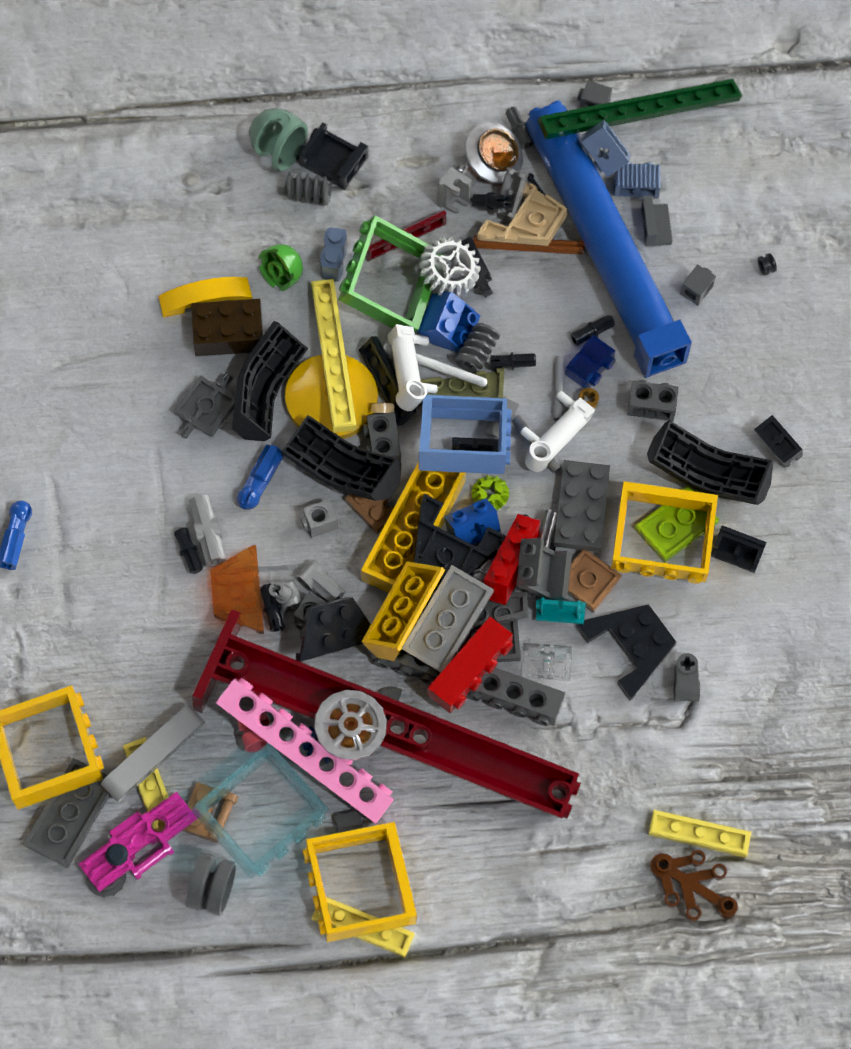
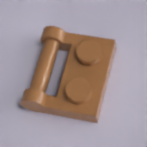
(197, 827)

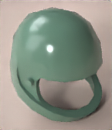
(278, 134)

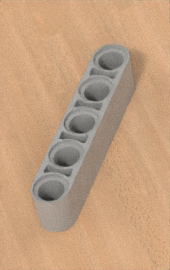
(152, 753)

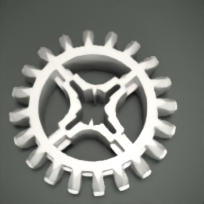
(435, 265)

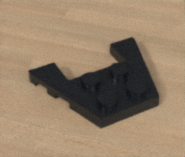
(443, 549)
(641, 638)

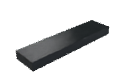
(384, 376)

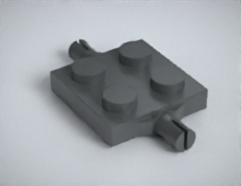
(205, 405)

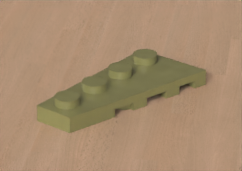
(459, 387)

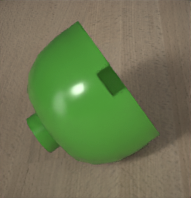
(281, 266)

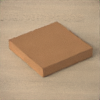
(591, 580)

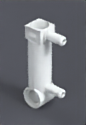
(410, 387)
(559, 434)

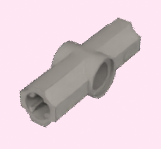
(207, 530)

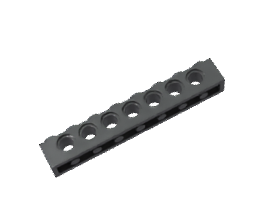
(504, 681)

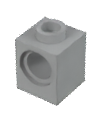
(321, 509)

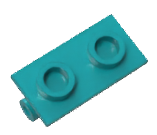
(560, 611)

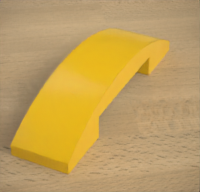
(209, 290)

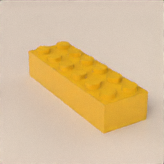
(398, 537)

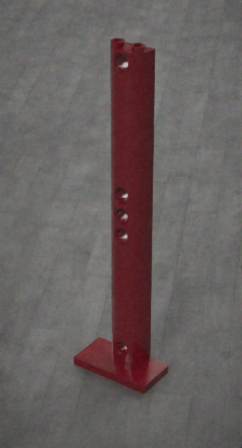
(446, 744)

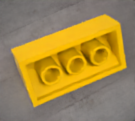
(401, 609)

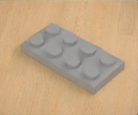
(447, 619)

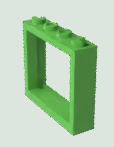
(407, 243)

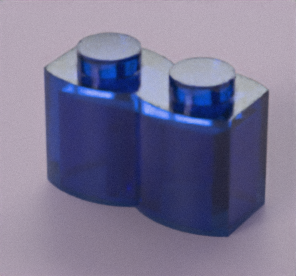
(590, 362)

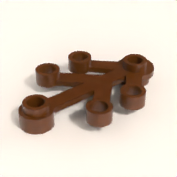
(690, 883)

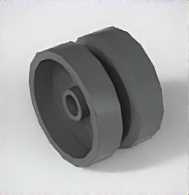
(210, 884)

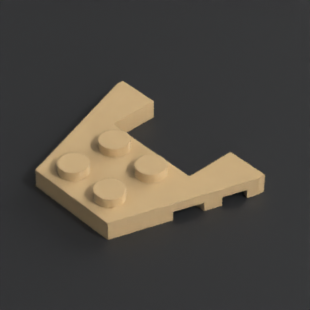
(533, 223)

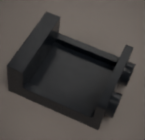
(332, 156)

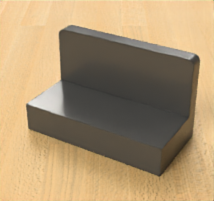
(655, 223)

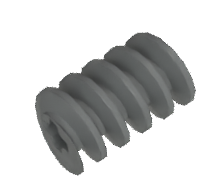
(308, 188)
(476, 347)

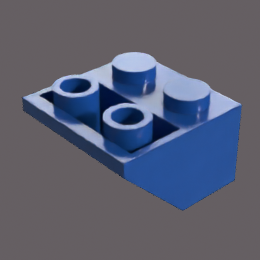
(448, 321)

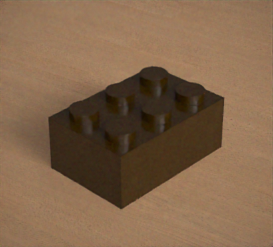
(226, 326)

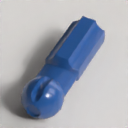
(259, 477)
(13, 538)

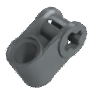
(686, 682)

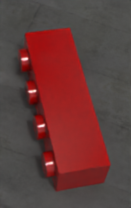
(504, 569)
(470, 665)

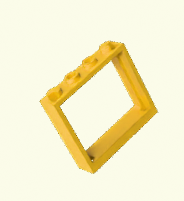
(673, 498)
(63, 783)
(352, 838)

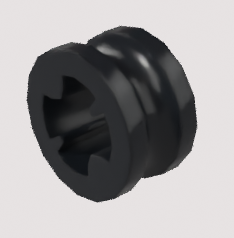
(767, 264)

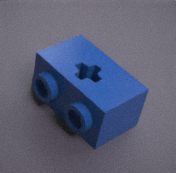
(473, 521)

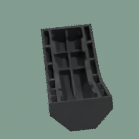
(261, 379)
(342, 463)
(708, 467)

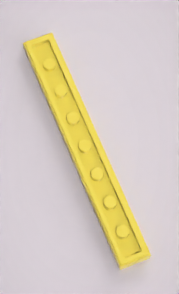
(333, 356)

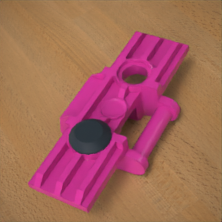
(131, 836)

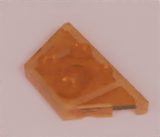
(237, 587)

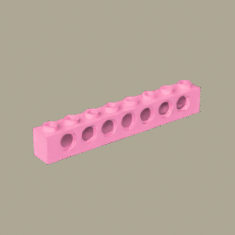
(371, 808)

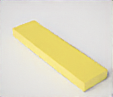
(152, 788)
(699, 833)
(392, 940)

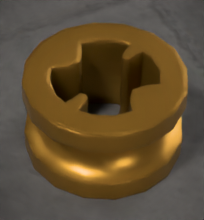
(588, 392)

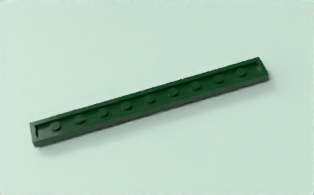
(639, 108)

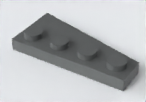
(514, 610)

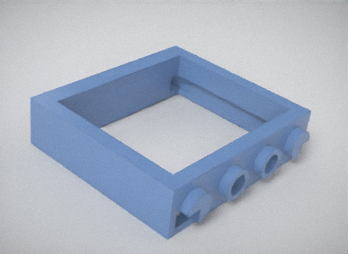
(469, 409)

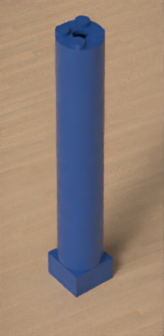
(656, 336)

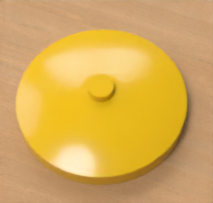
(308, 394)

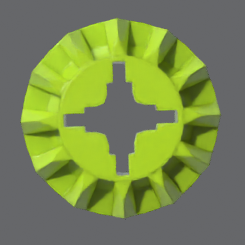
(497, 500)

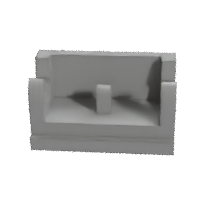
(514, 185)
(454, 188)

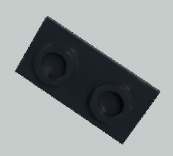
(475, 444)

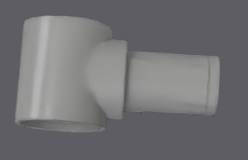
(286, 595)

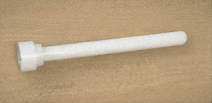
(442, 367)

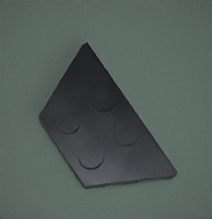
(332, 628)

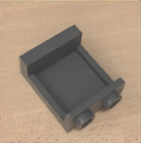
(543, 570)

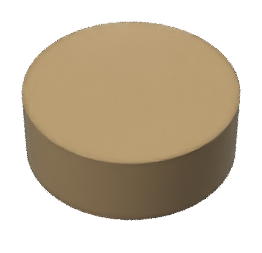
(382, 407)

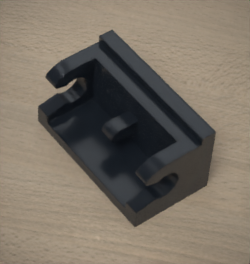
(779, 440)
(738, 549)

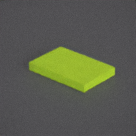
(672, 529)

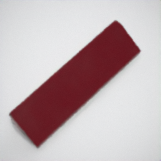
(416, 229)

